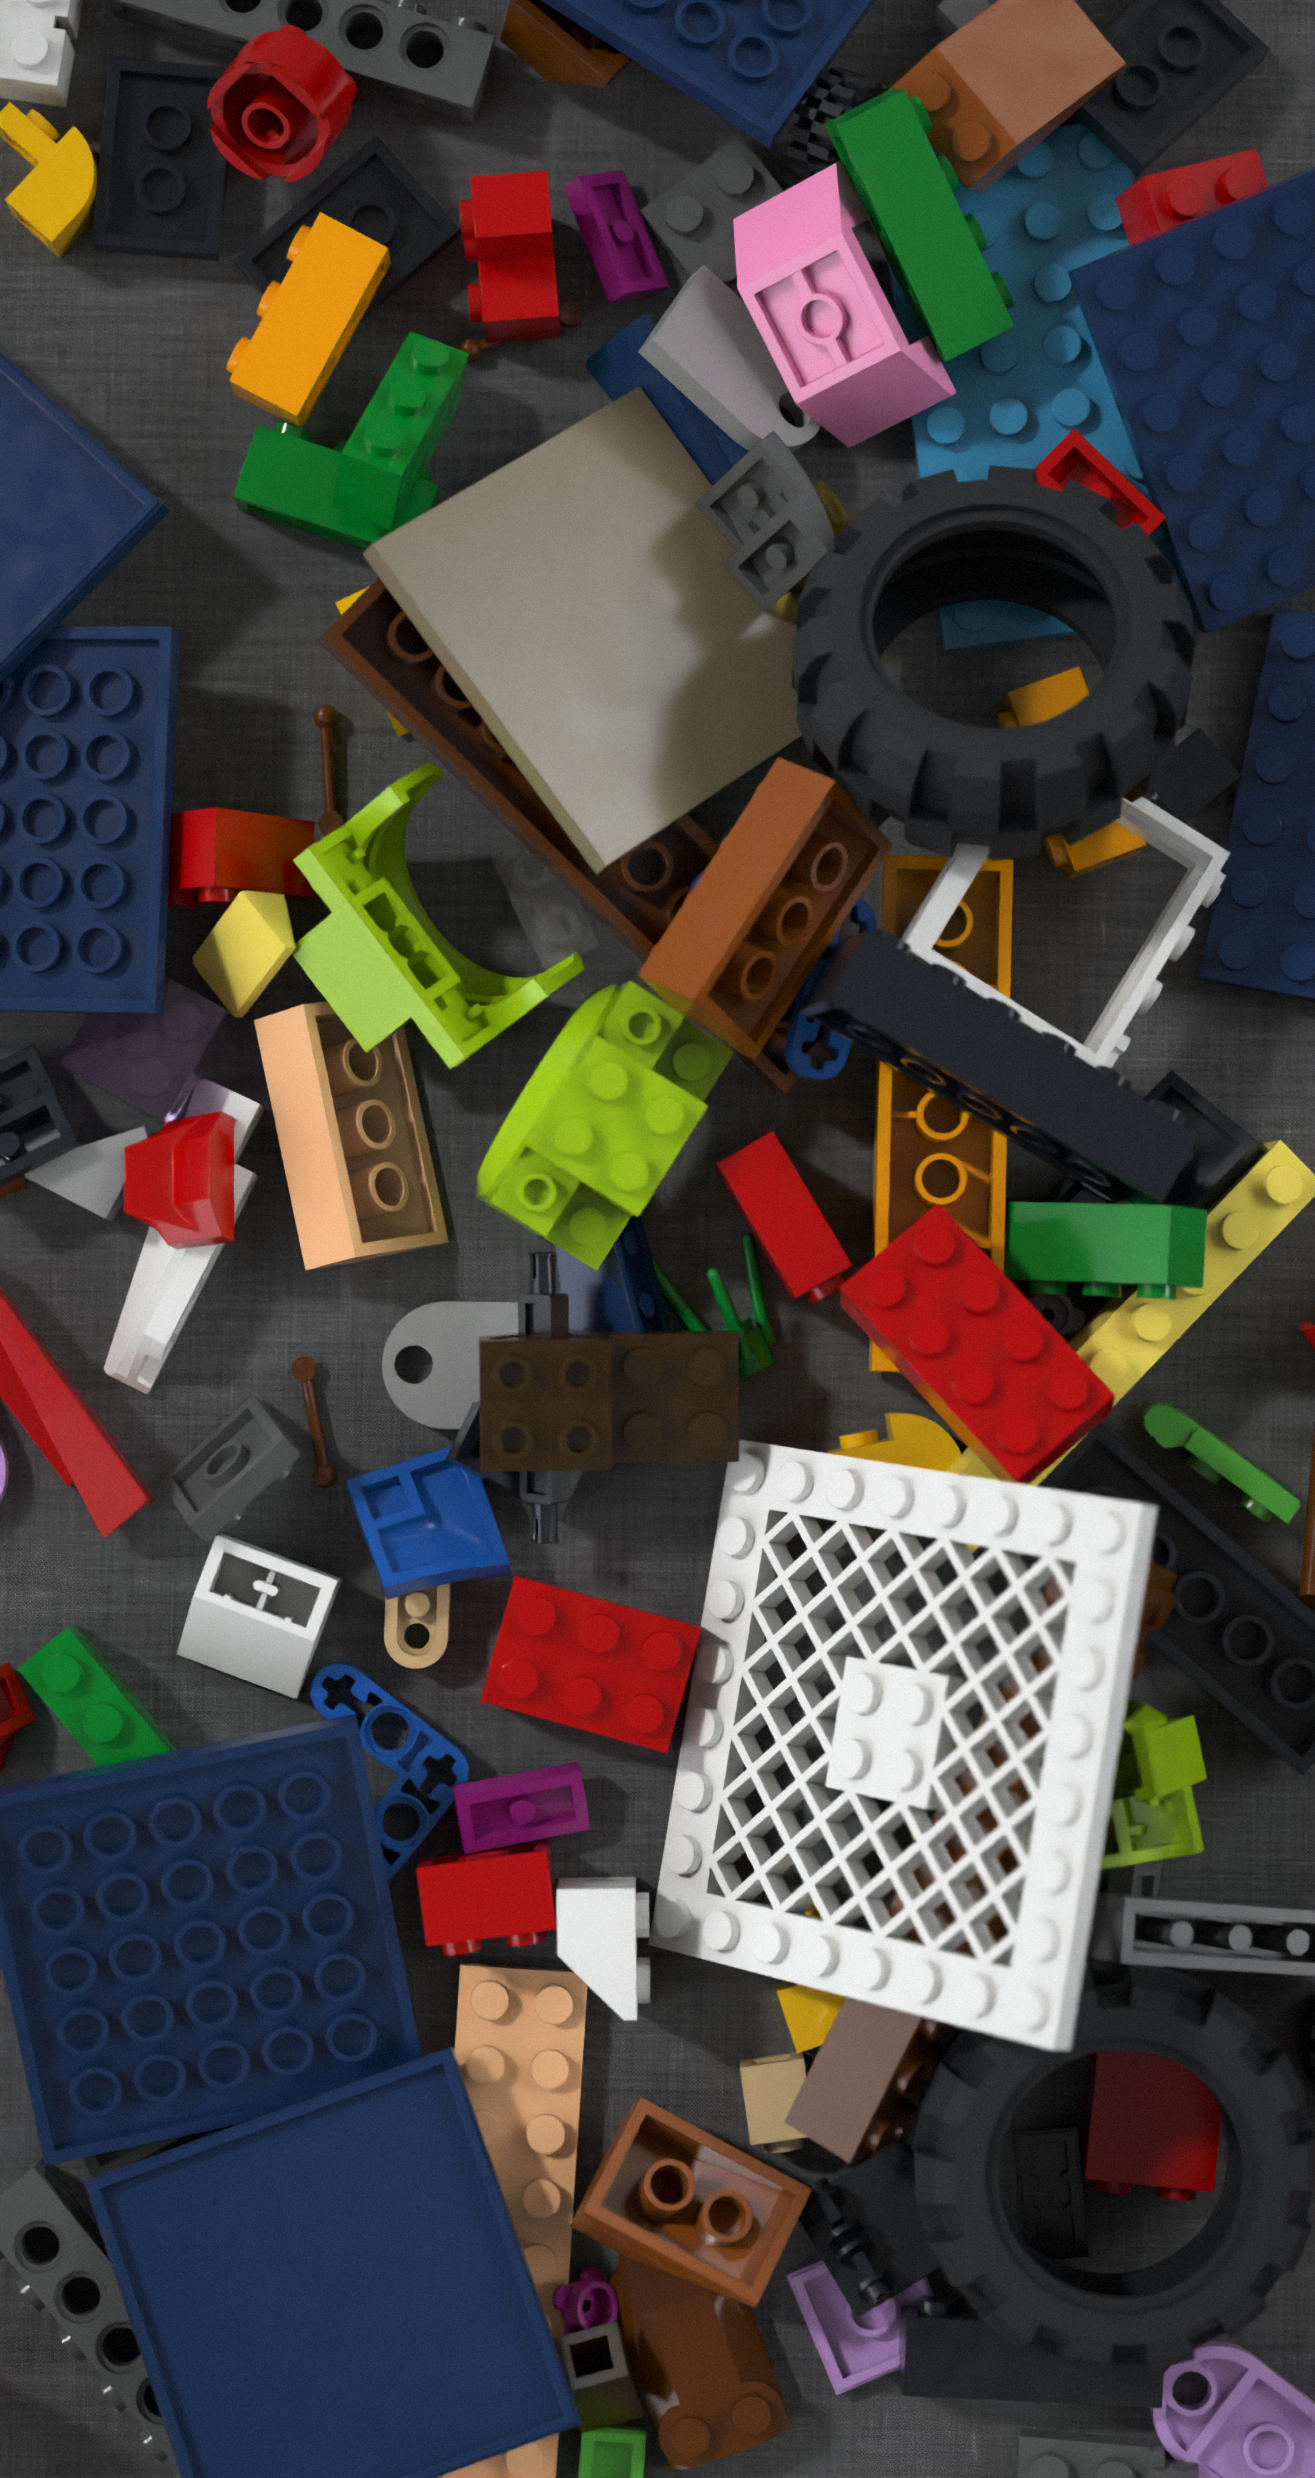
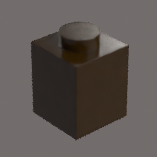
(600, 2376)

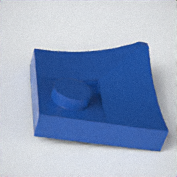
(427, 1524)

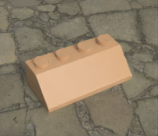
(349, 1139)

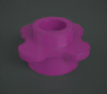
(599, 2300)

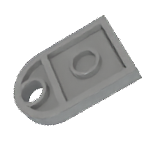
(723, 365)
(451, 1337)

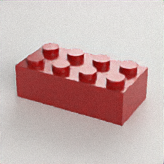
(976, 1348)

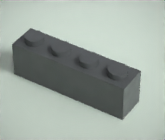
(1202, 1934)

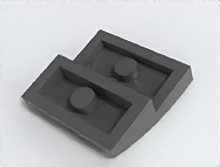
(770, 520)

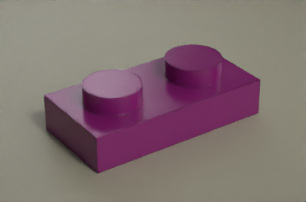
(616, 236)
(521, 1807)

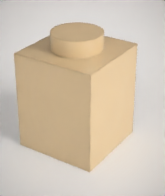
(769, 2092)

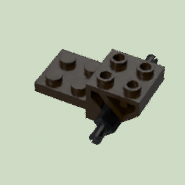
(598, 1398)

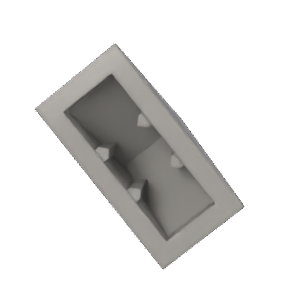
(91, 1173)

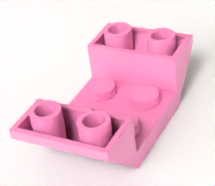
(829, 314)

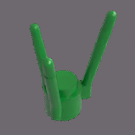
(753, 1341)

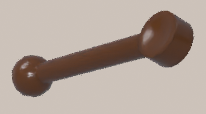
(569, 315)
(325, 718)
(305, 1370)

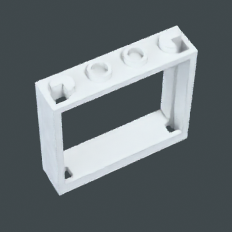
(1165, 941)

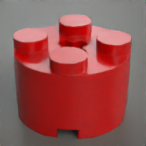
(280, 105)

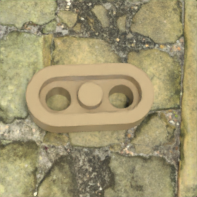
(424, 1607)

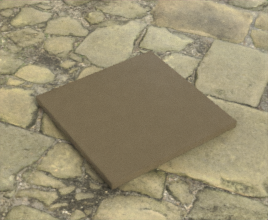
(601, 627)

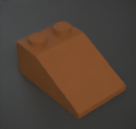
(1009, 83)
(690, 2204)

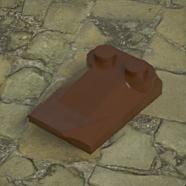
(697, 2366)

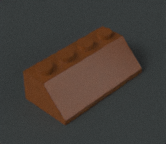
(766, 907)

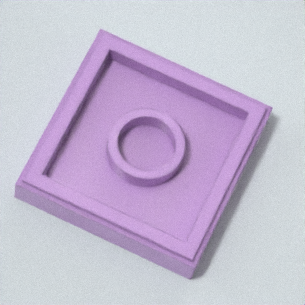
(850, 2347)

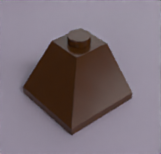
(559, 46)

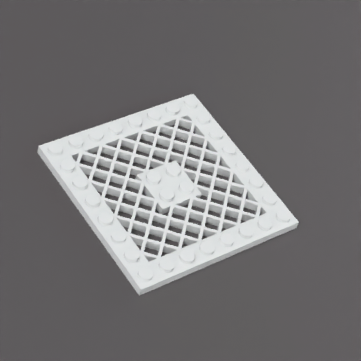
(900, 1735)

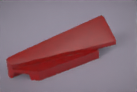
(66, 1425)

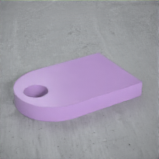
(1244, 2425)

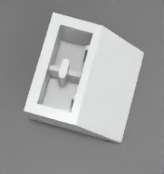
(257, 1615)
(599, 1938)

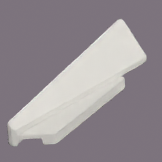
(172, 1278)

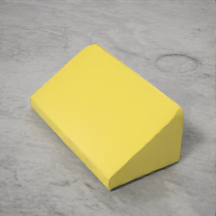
(246, 949)

